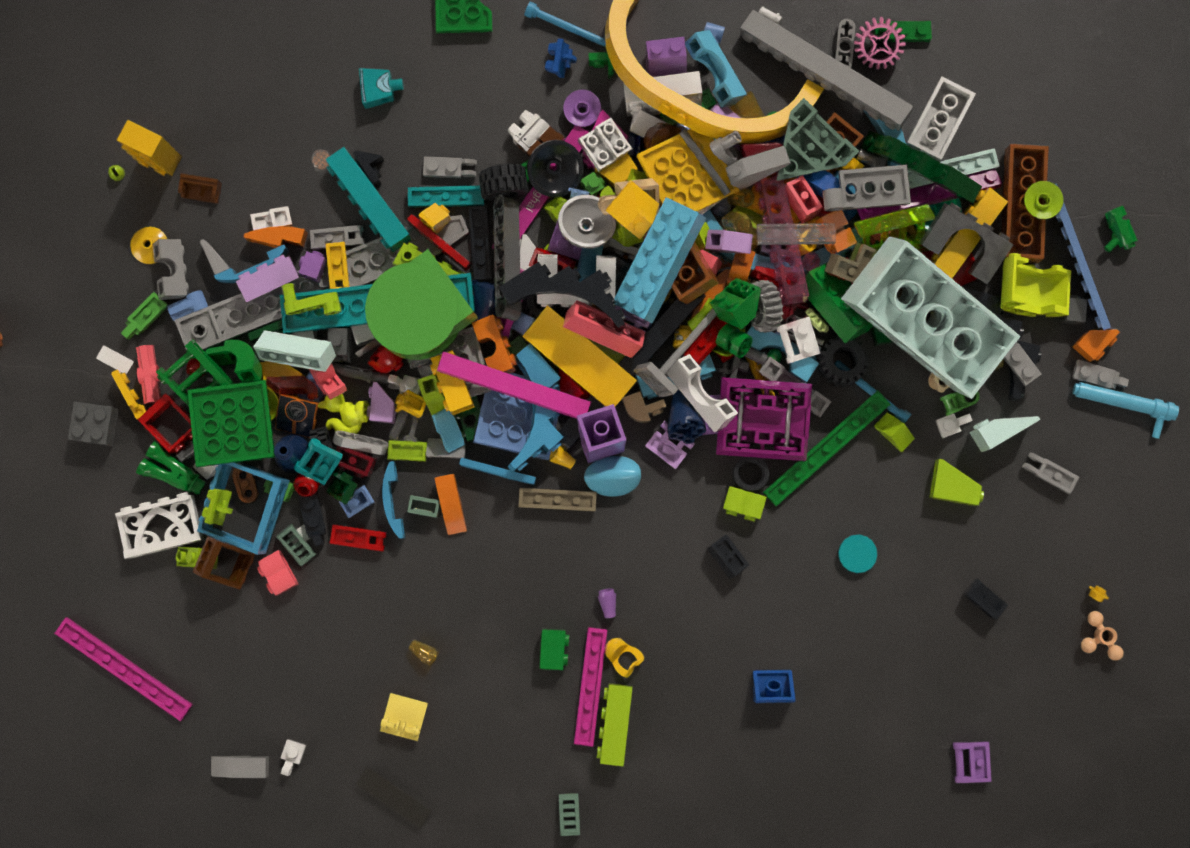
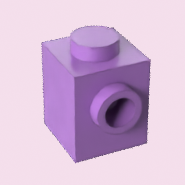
(312, 266)

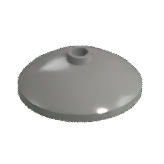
(581, 212)

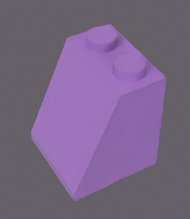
(666, 57)
(601, 433)

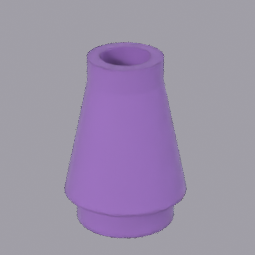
(608, 602)

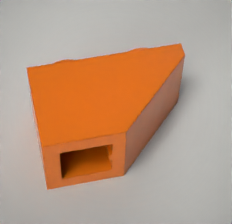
(1093, 343)

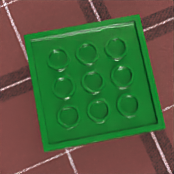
(231, 423)

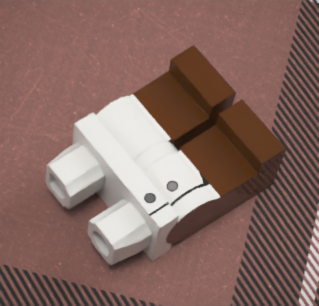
(532, 133)

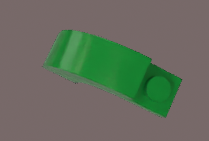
(240, 353)

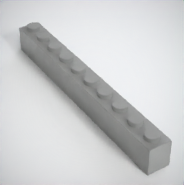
(826, 70)

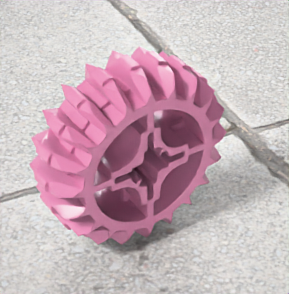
(885, 35)

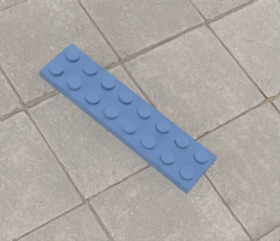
(1082, 269)

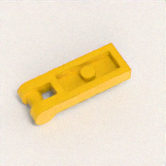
(337, 264)

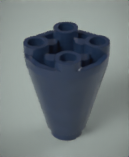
(684, 421)

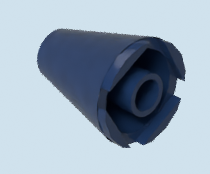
(484, 299)
(289, 451)

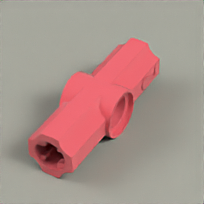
(147, 374)

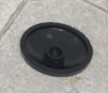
(567, 169)

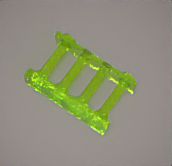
(895, 220)

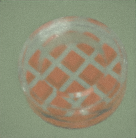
(319, 157)

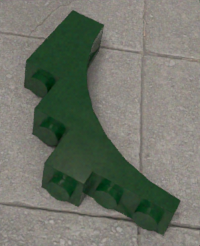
(922, 164)

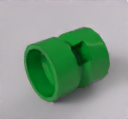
(734, 340)

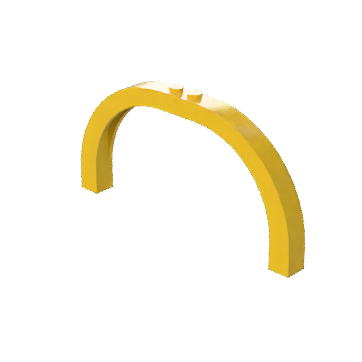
(680, 108)

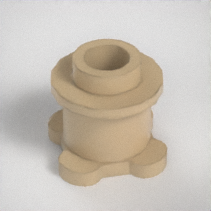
(936, 384)

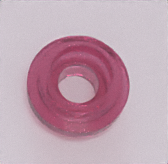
(810, 261)

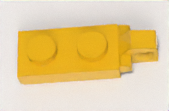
(129, 395)

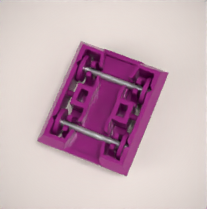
(766, 419)

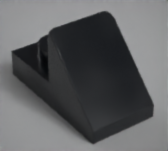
(369, 161)

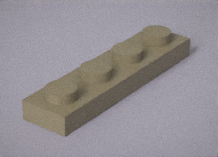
(557, 499)

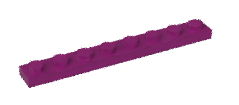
(933, 194)

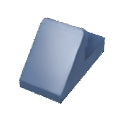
(359, 501)

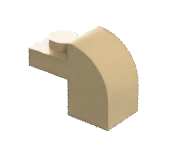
(638, 411)

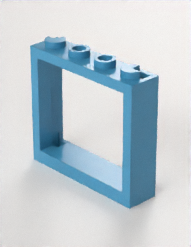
(269, 515)

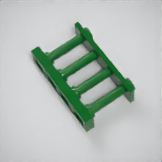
(207, 365)

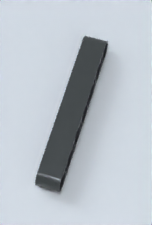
(506, 253)

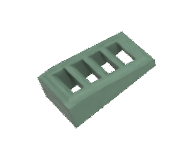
(301, 540)
(573, 831)

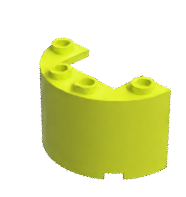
(1033, 290)

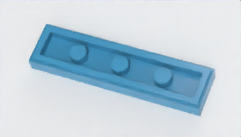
(497, 471)

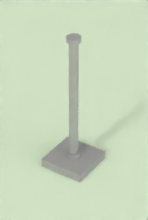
(655, 377)

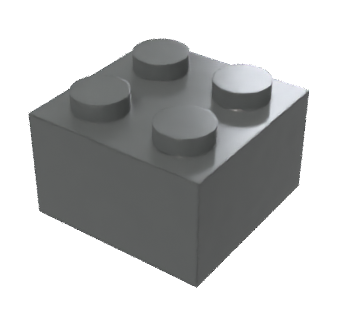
(93, 424)

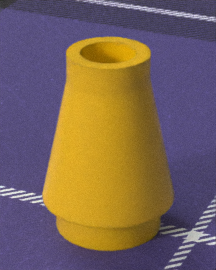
(562, 458)

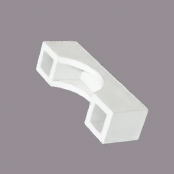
(686, 377)

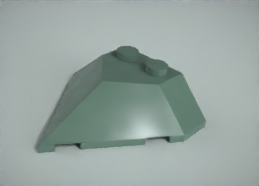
(813, 144)

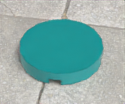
(857, 553)

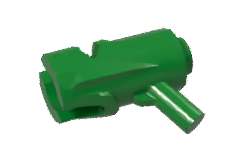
(1122, 230)

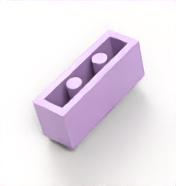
(267, 278)

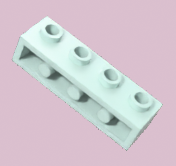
(295, 351)

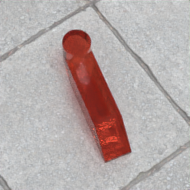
(293, 385)

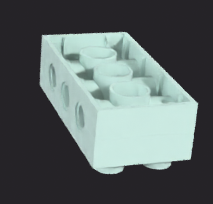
(954, 312)

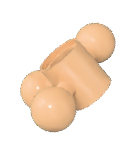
(1089, 645)

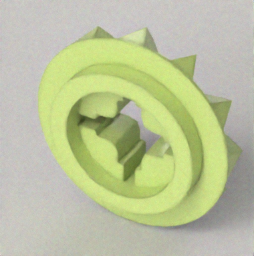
(817, 321)

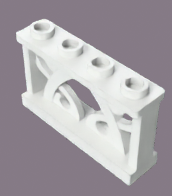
(143, 548)

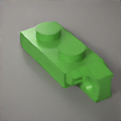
(144, 316)

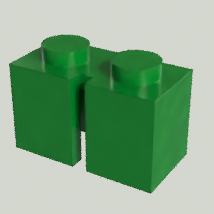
(553, 649)

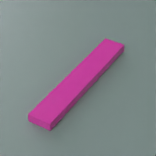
(590, 687)

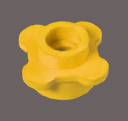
(1098, 593)

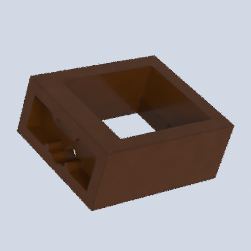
(208, 558)

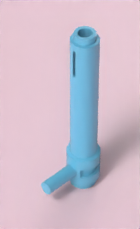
(1156, 407)

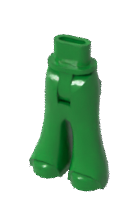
(180, 475)

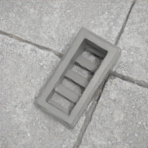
(216, 262)

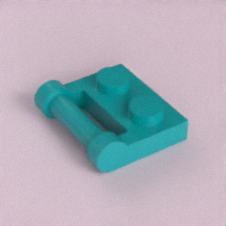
(324, 464)

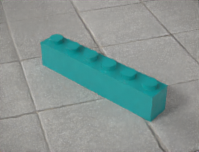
(368, 199)

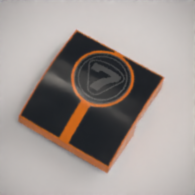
(296, 415)

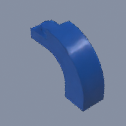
(825, 180)

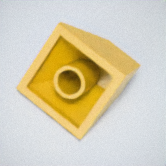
(634, 209)

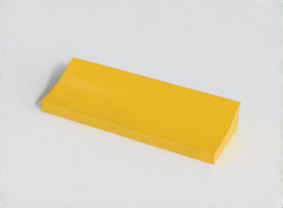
(579, 358)

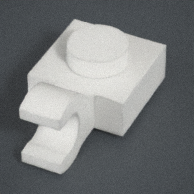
(408, 383)
(950, 425)
(292, 753)

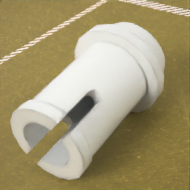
(771, 15)

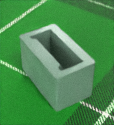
(424, 506)

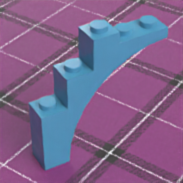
(542, 432)

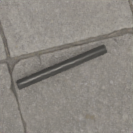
(704, 162)

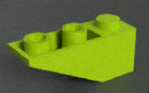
(431, 394)

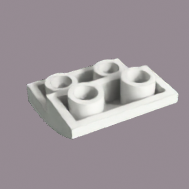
(604, 144)

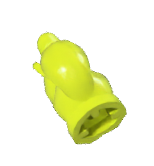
(351, 415)

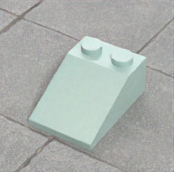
(992, 433)

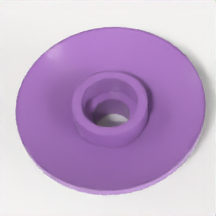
(582, 99)

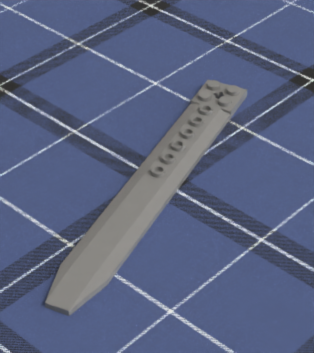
(365, 265)

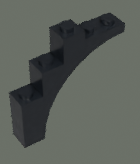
(592, 289)
(993, 303)

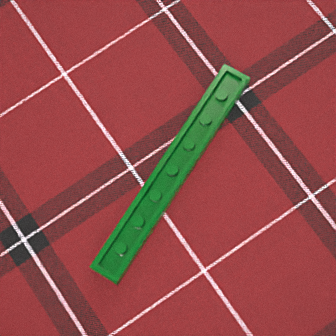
(827, 448)

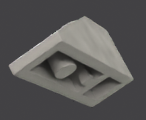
(756, 167)

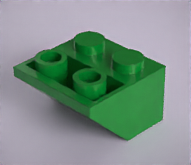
(737, 303)

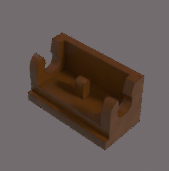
(199, 188)

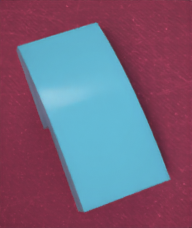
(448, 430)

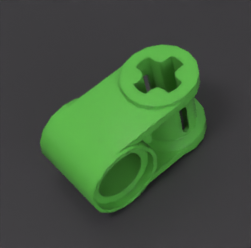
(956, 402)

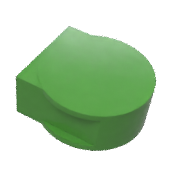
(416, 309)

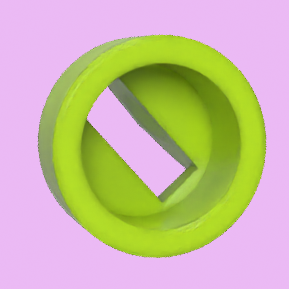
(119, 170)

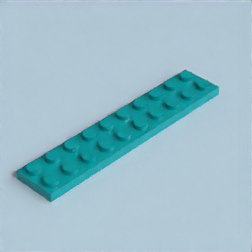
(352, 306)

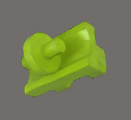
(218, 506)

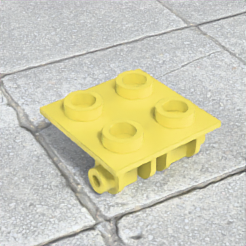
(403, 717)

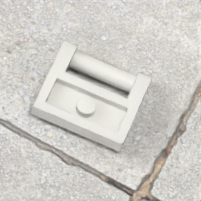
(804, 338)

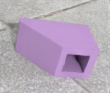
(728, 241)
(381, 406)

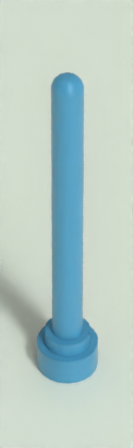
(534, 11)
(900, 414)

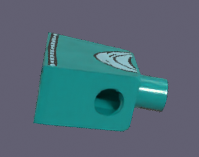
(378, 86)

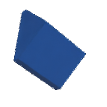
(773, 686)

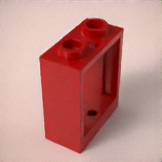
(154, 412)

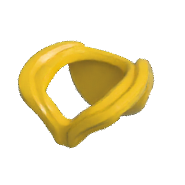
(615, 648)

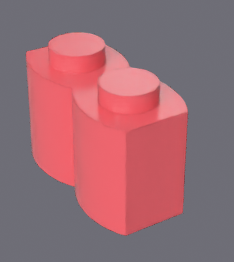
(277, 572)

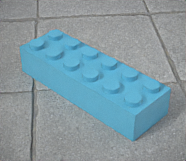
(659, 260)

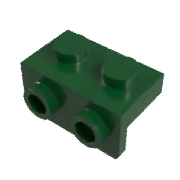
(342, 486)

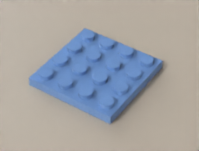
(506, 422)

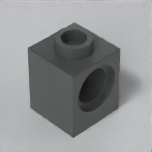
(1077, 311)

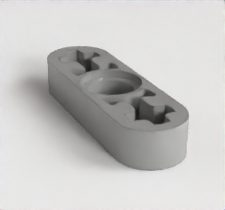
(851, 33)
(360, 442)

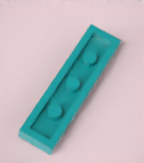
(447, 196)

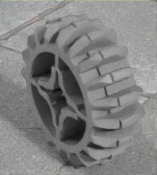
(769, 308)

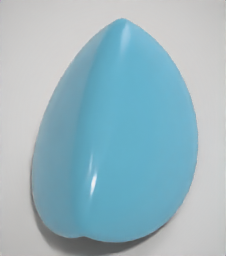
(613, 476)

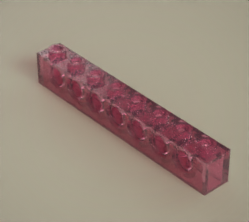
(788, 293)

